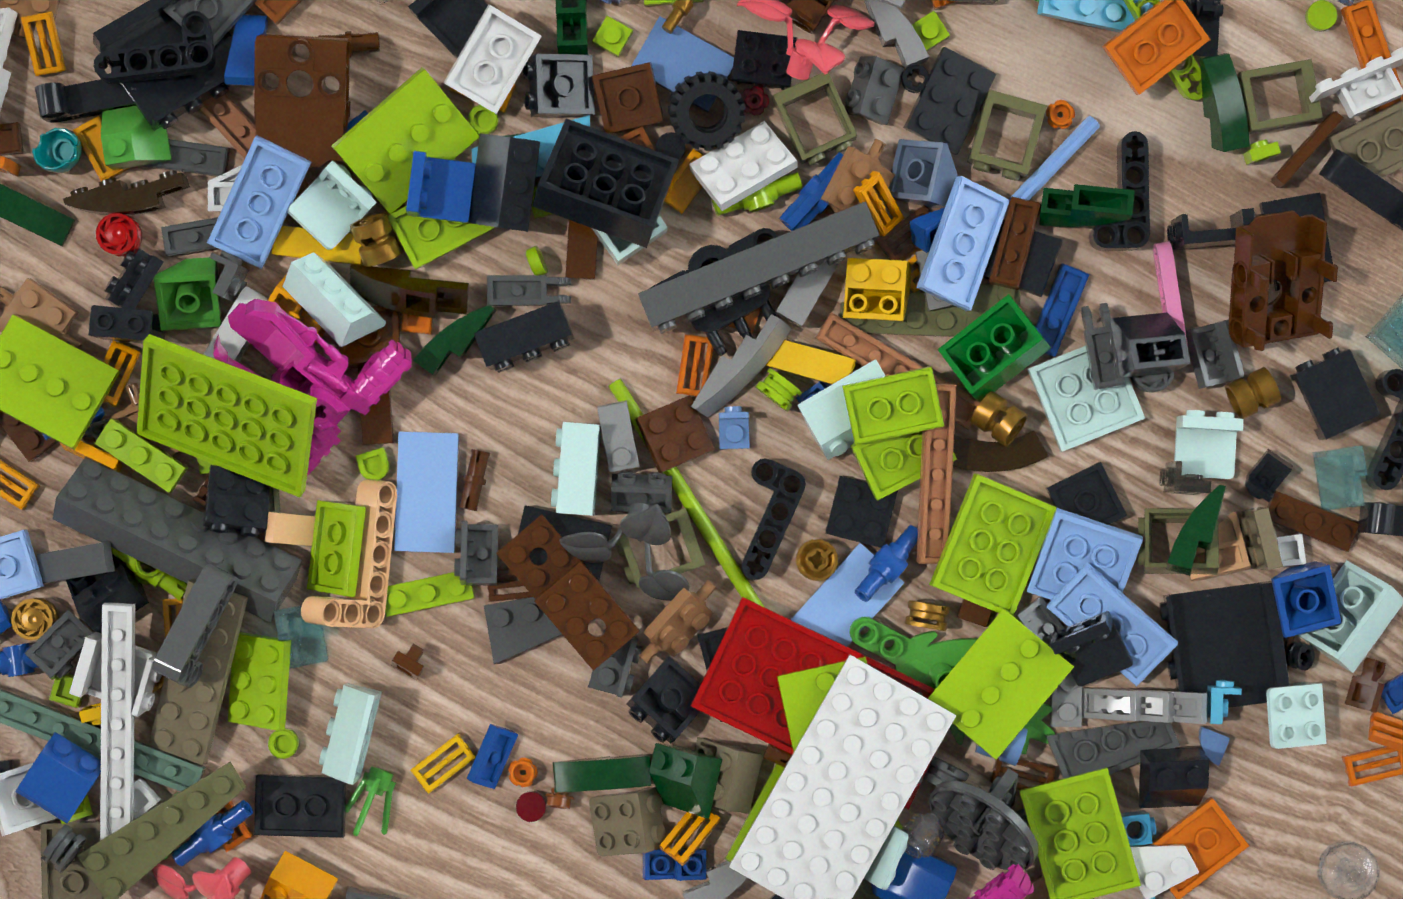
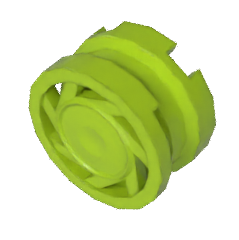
(778, 389)

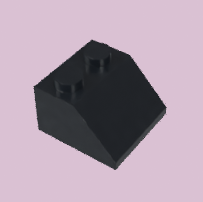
(1172, 777)

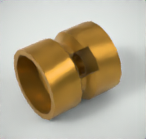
(375, 240)
(1256, 391)
(990, 413)

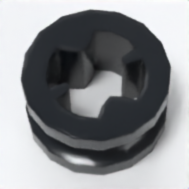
(907, 84)
(1300, 656)

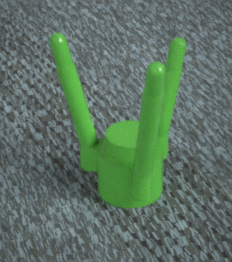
(377, 782)

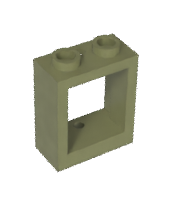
(1306, 87)
(802, 91)
(1015, 106)
(1161, 515)
(632, 571)

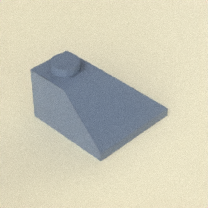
(923, 173)

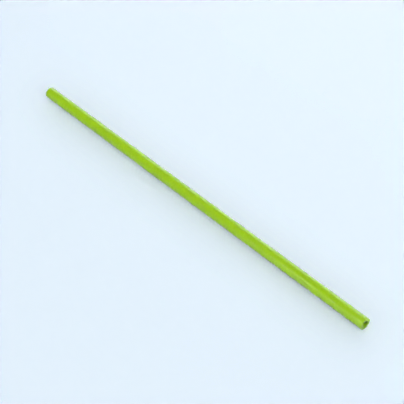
(697, 513)

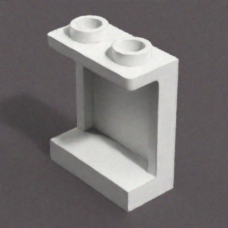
(88, 674)

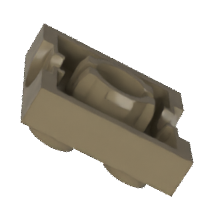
(1262, 539)

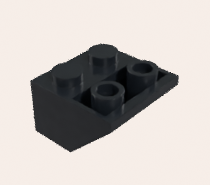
(1149, 344)
(111, 587)

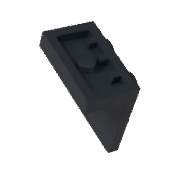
(1092, 648)

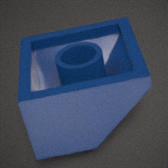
(1306, 598)

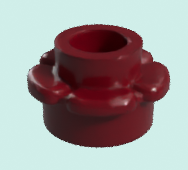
(762, 100)

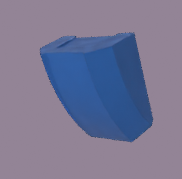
(919, 879)

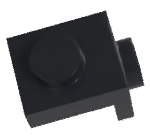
(1267, 475)

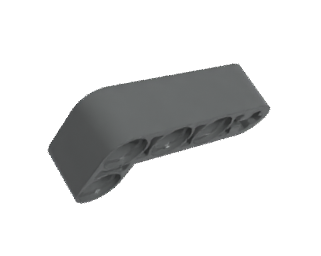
(194, 626)

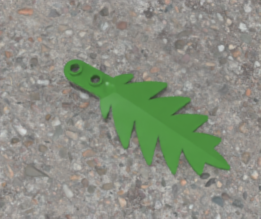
(931, 664)

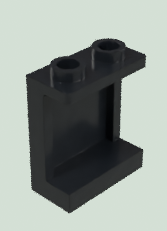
(449, 20)
(1183, 238)
(123, 324)
(1335, 393)

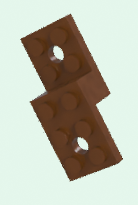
(568, 593)

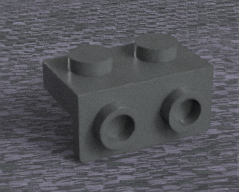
(873, 89)
(232, 277)
(1214, 354)
(646, 489)
(478, 554)

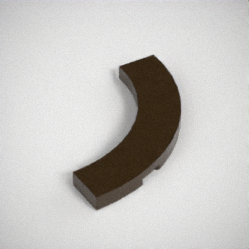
(996, 457)

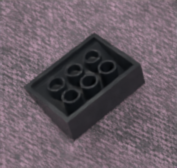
(605, 183)

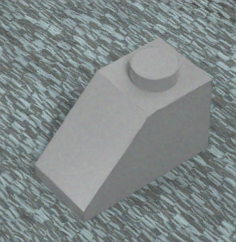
(618, 436)

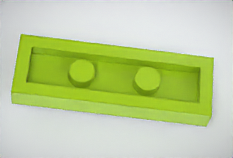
(141, 455)
(426, 594)

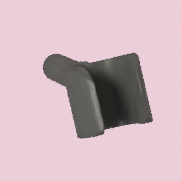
(96, 428)

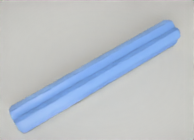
(1057, 159)

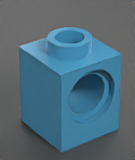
(1147, 825)

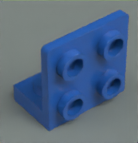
(440, 188)

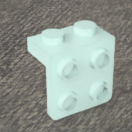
(331, 205)
(1207, 443)
(1296, 715)
(885, 863)

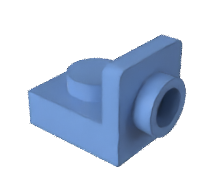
(734, 428)

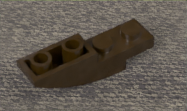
(115, 197)
(409, 295)

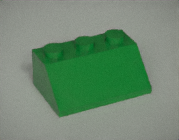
(994, 348)

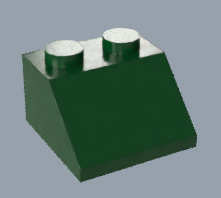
(685, 778)

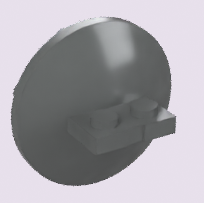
(985, 822)

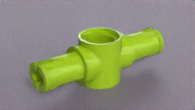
(765, 196)
(157, 578)

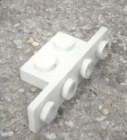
(1366, 87)

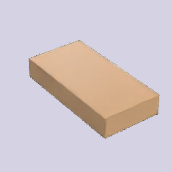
(290, 529)

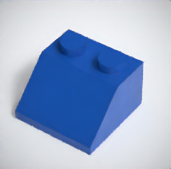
(60, 777)

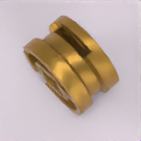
(816, 559)
(927, 612)
(33, 618)

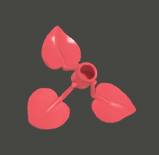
(807, 51)
(219, 885)

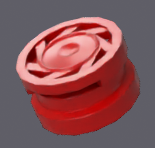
(118, 234)

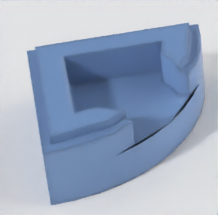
(1213, 744)

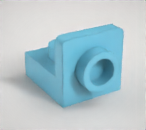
(1216, 705)

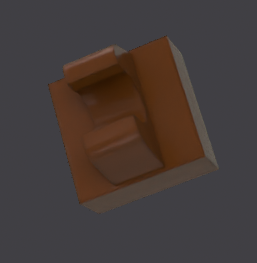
(409, 663)

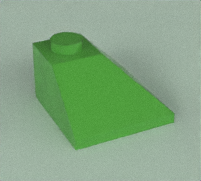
(131, 140)
(187, 296)

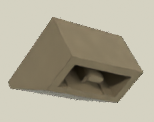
(736, 775)

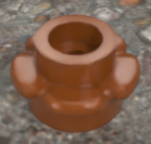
(559, 800)

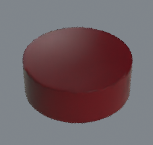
(531, 806)

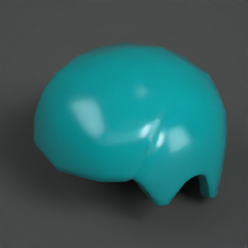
(58, 150)

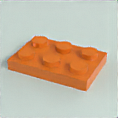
(1155, 43)
(1209, 840)

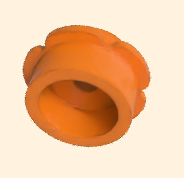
(1063, 107)
(522, 764)

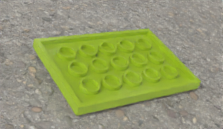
(225, 415)

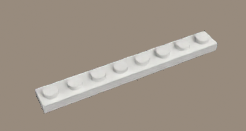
(116, 716)

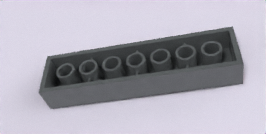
(759, 266)
(172, 535)

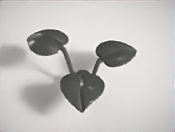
(641, 523)

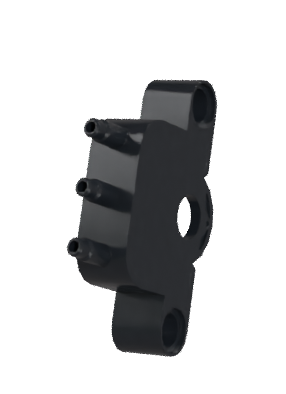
(718, 320)

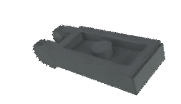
(524, 290)
(1101, 349)

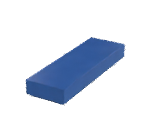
(241, 56)
(1060, 305)

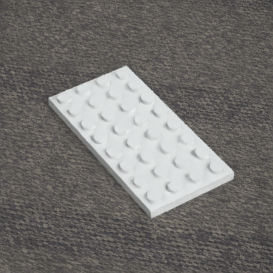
(843, 787)

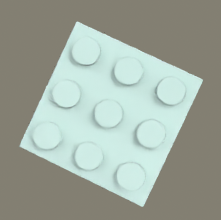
(1074, 407)

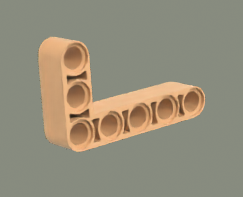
(369, 603)

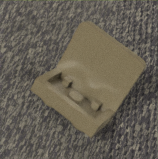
(627, 822)

